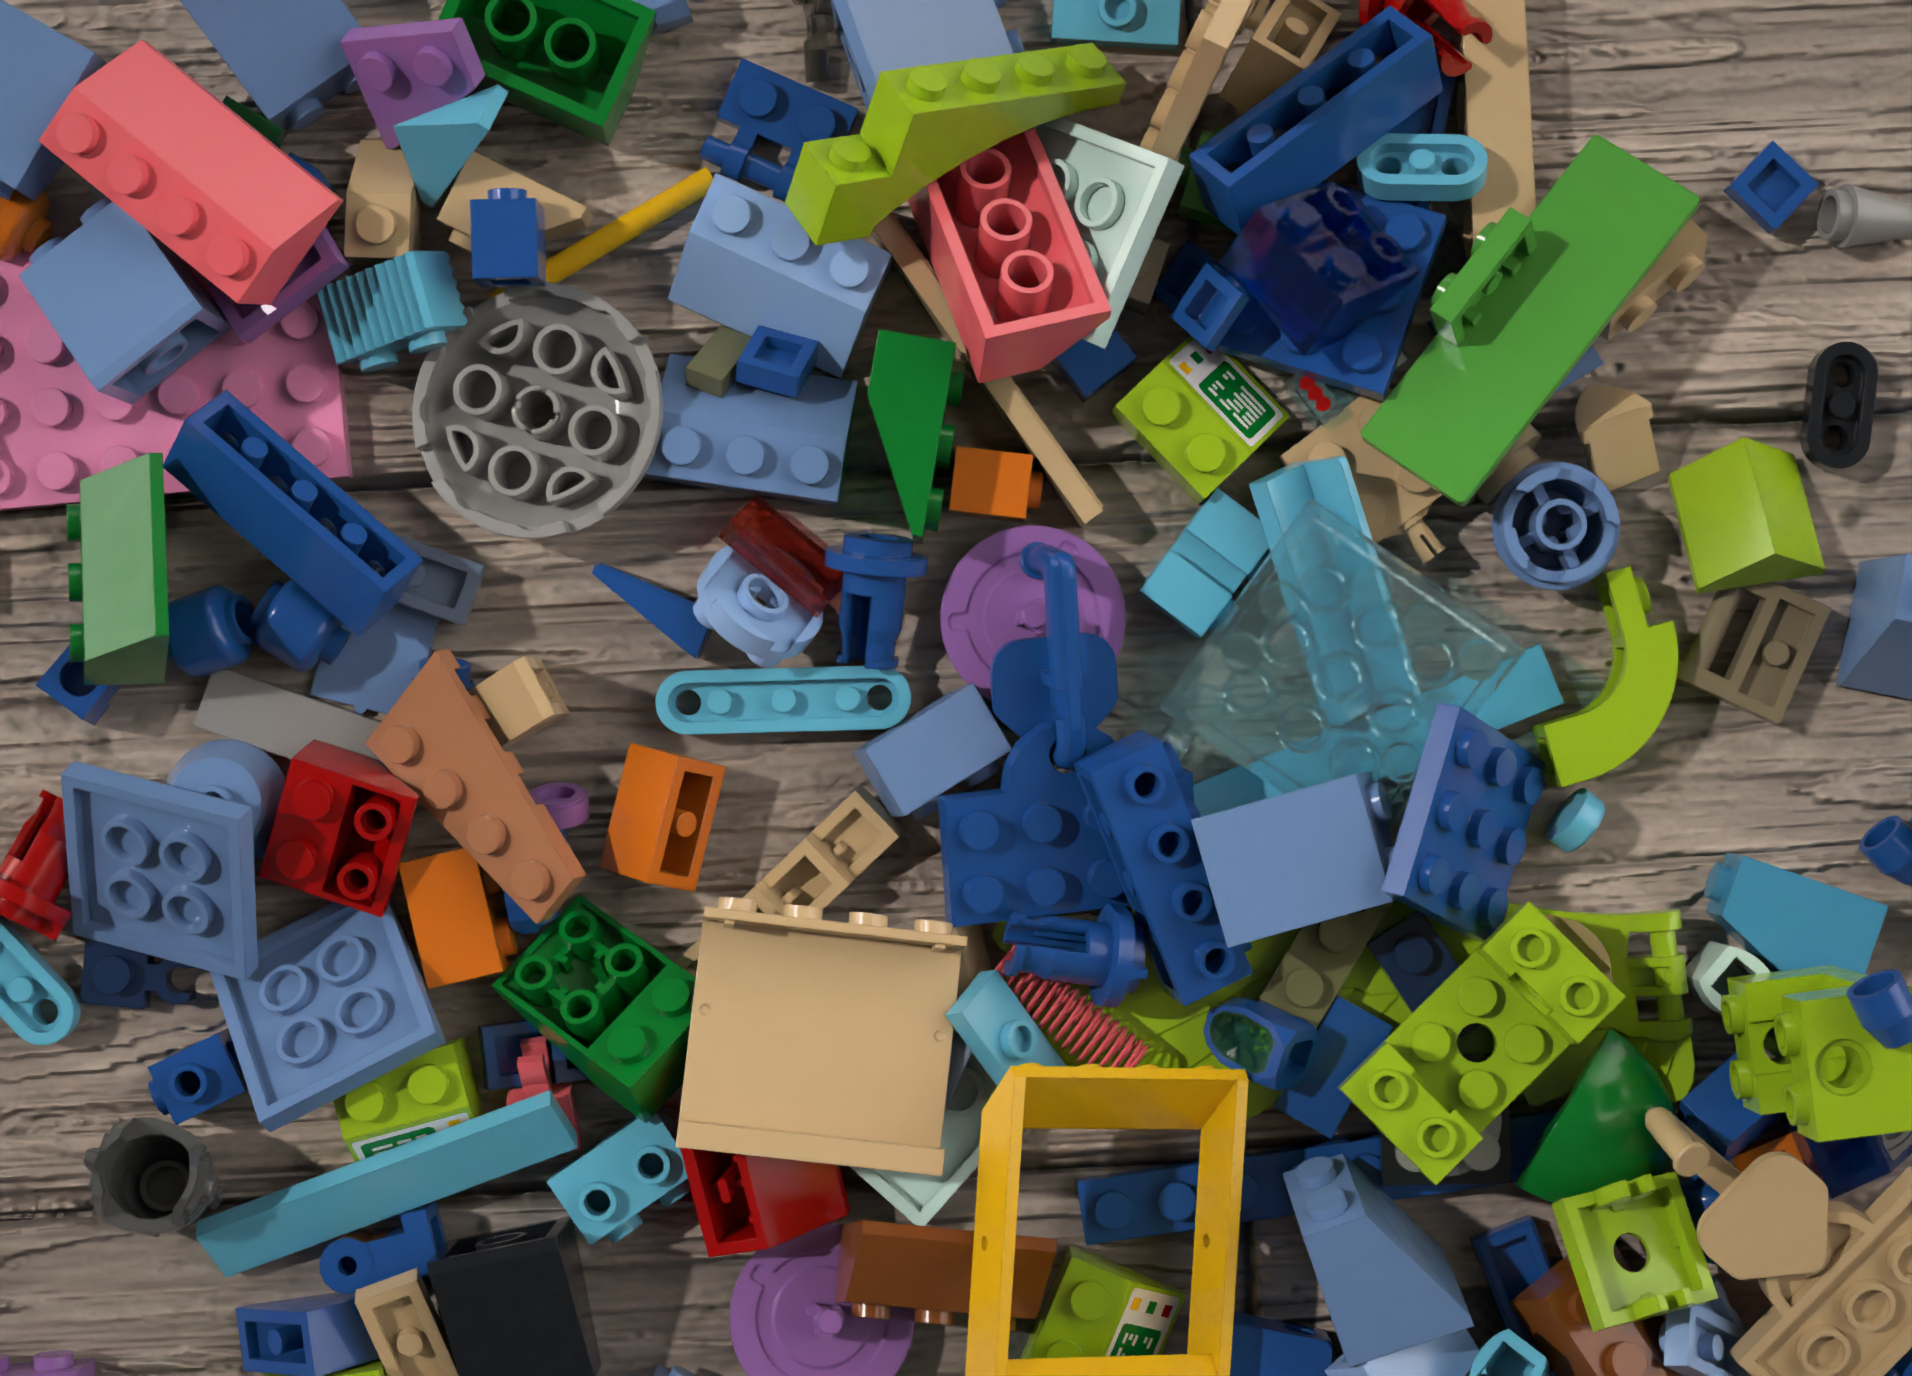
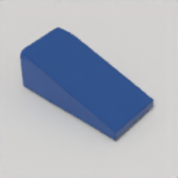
(662, 608)

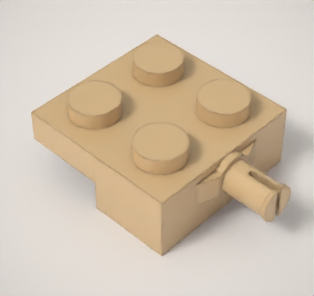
(1388, 493)

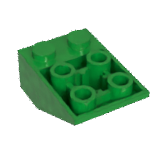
(908, 399)
(606, 1005)

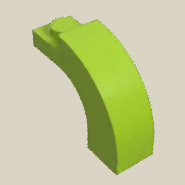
(1632, 697)

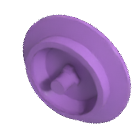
(996, 602)
(790, 1325)

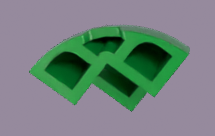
(1600, 1127)

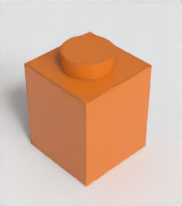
(994, 484)

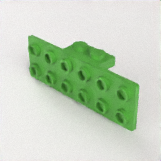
(1526, 316)

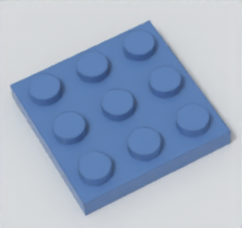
(161, 870)
(326, 1010)

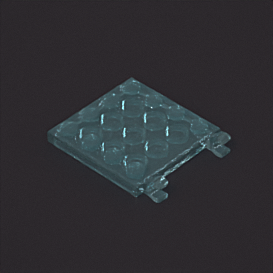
(1335, 664)

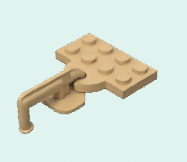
(1197, 71)
(1826, 1268)

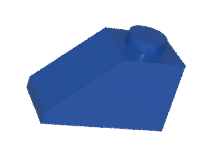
(304, 1335)

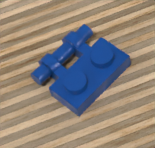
(779, 113)

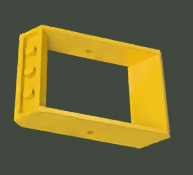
(1111, 1099)

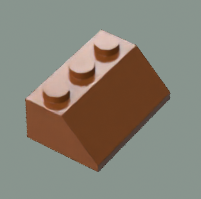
(929, 1271)
(1561, 1328)

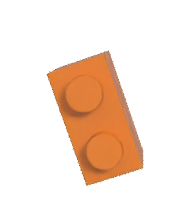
(662, 817)
(456, 918)

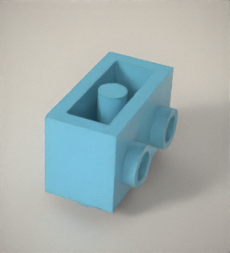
(622, 1177)

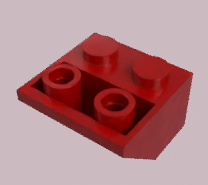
(340, 828)
(760, 1200)

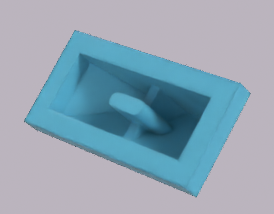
(445, 138)

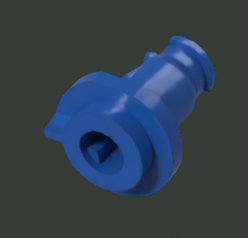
(873, 594)
(1079, 951)

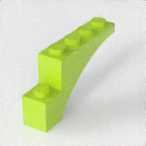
(934, 120)

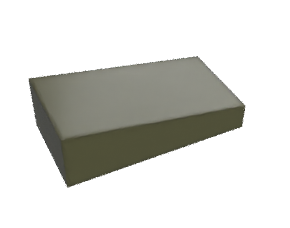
(716, 363)

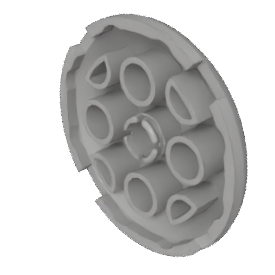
(480, 401)

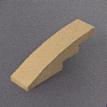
(823, 861)

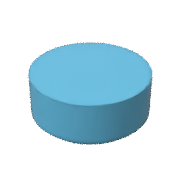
(1575, 820)

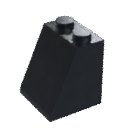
(516, 1302)

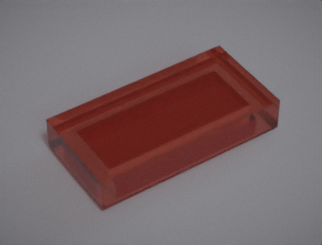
(783, 555)

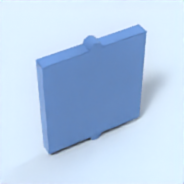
(379, 662)

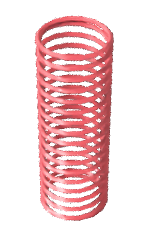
(1140, 1049)

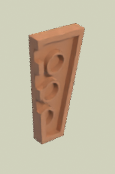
(451, 759)

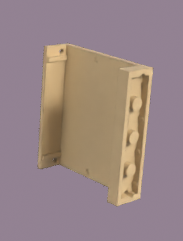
(820, 1038)

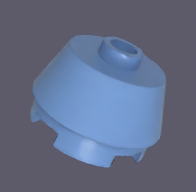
(1556, 526)
(237, 774)

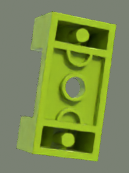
(1534, 1000)
(1830, 1069)

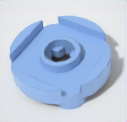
(728, 606)

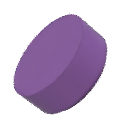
(564, 801)

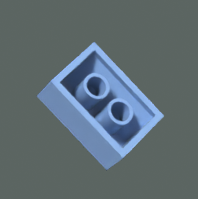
(757, 266)

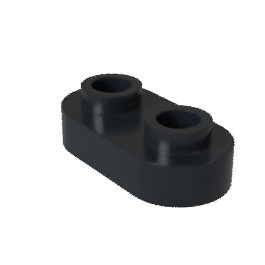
(1843, 409)

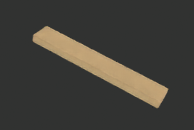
(1001, 392)

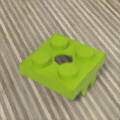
(1659, 1217)

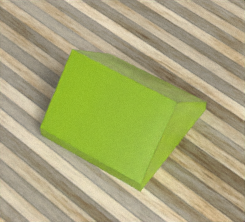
(1744, 517)

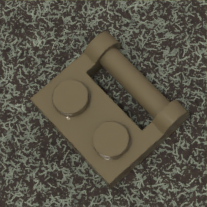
(1768, 656)

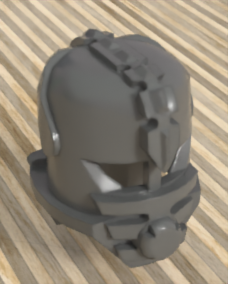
(151, 1177)

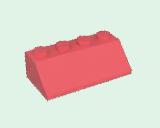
(192, 173)
(1009, 258)

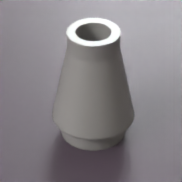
(1862, 217)

